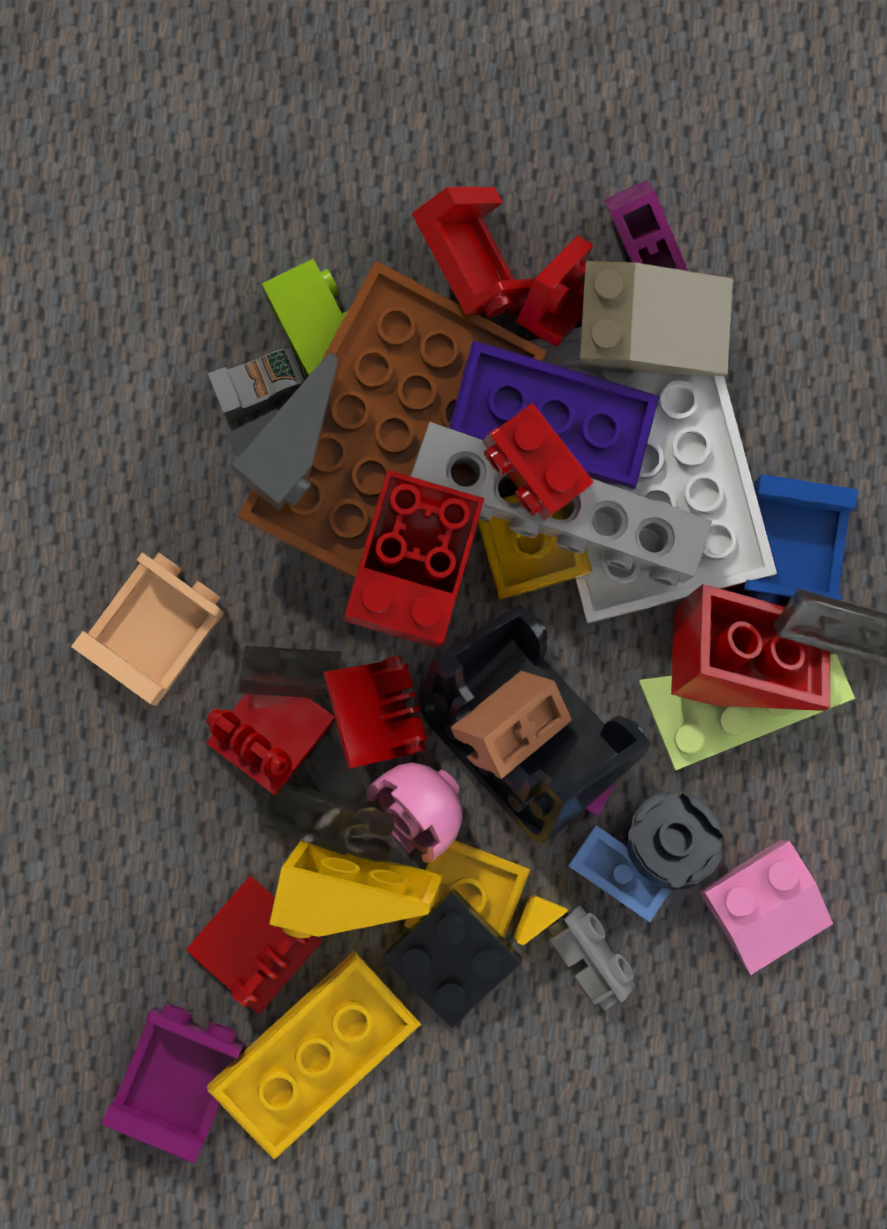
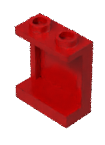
(467, 251)

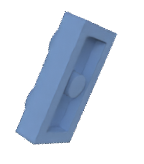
(608, 866)

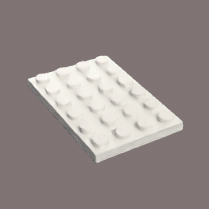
(689, 464)

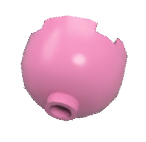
(422, 805)

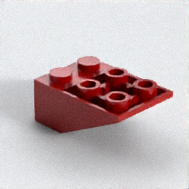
(413, 559)

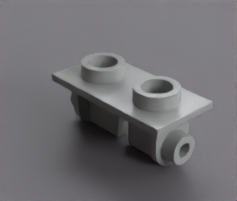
(607, 974)

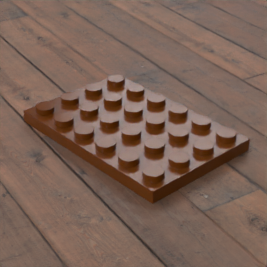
(394, 374)

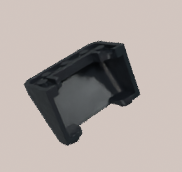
(567, 769)

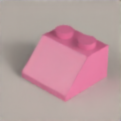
(767, 905)

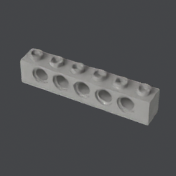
(679, 531)

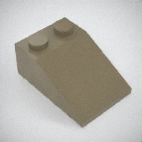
(655, 320)

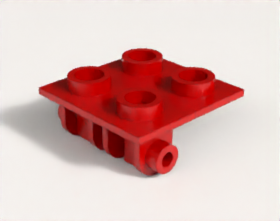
(373, 712)
(268, 735)
(247, 950)

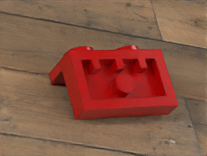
(557, 295)
(536, 463)

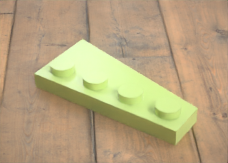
(701, 730)

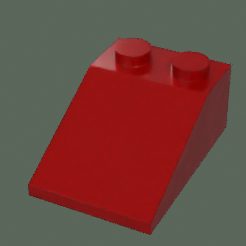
(733, 657)

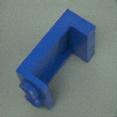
(805, 535)

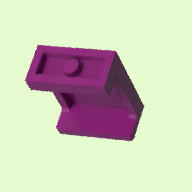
(167, 1080)

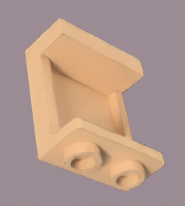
(151, 628)

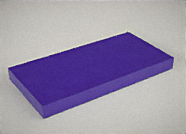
(595, 418)

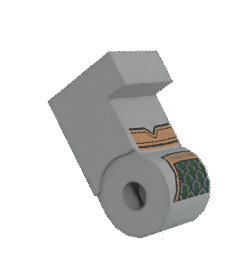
(256, 383)

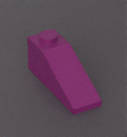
(644, 227)

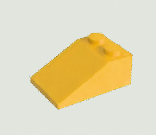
(339, 893)

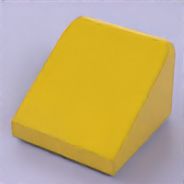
(536, 917)

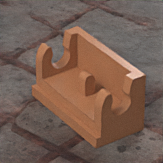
(512, 723)

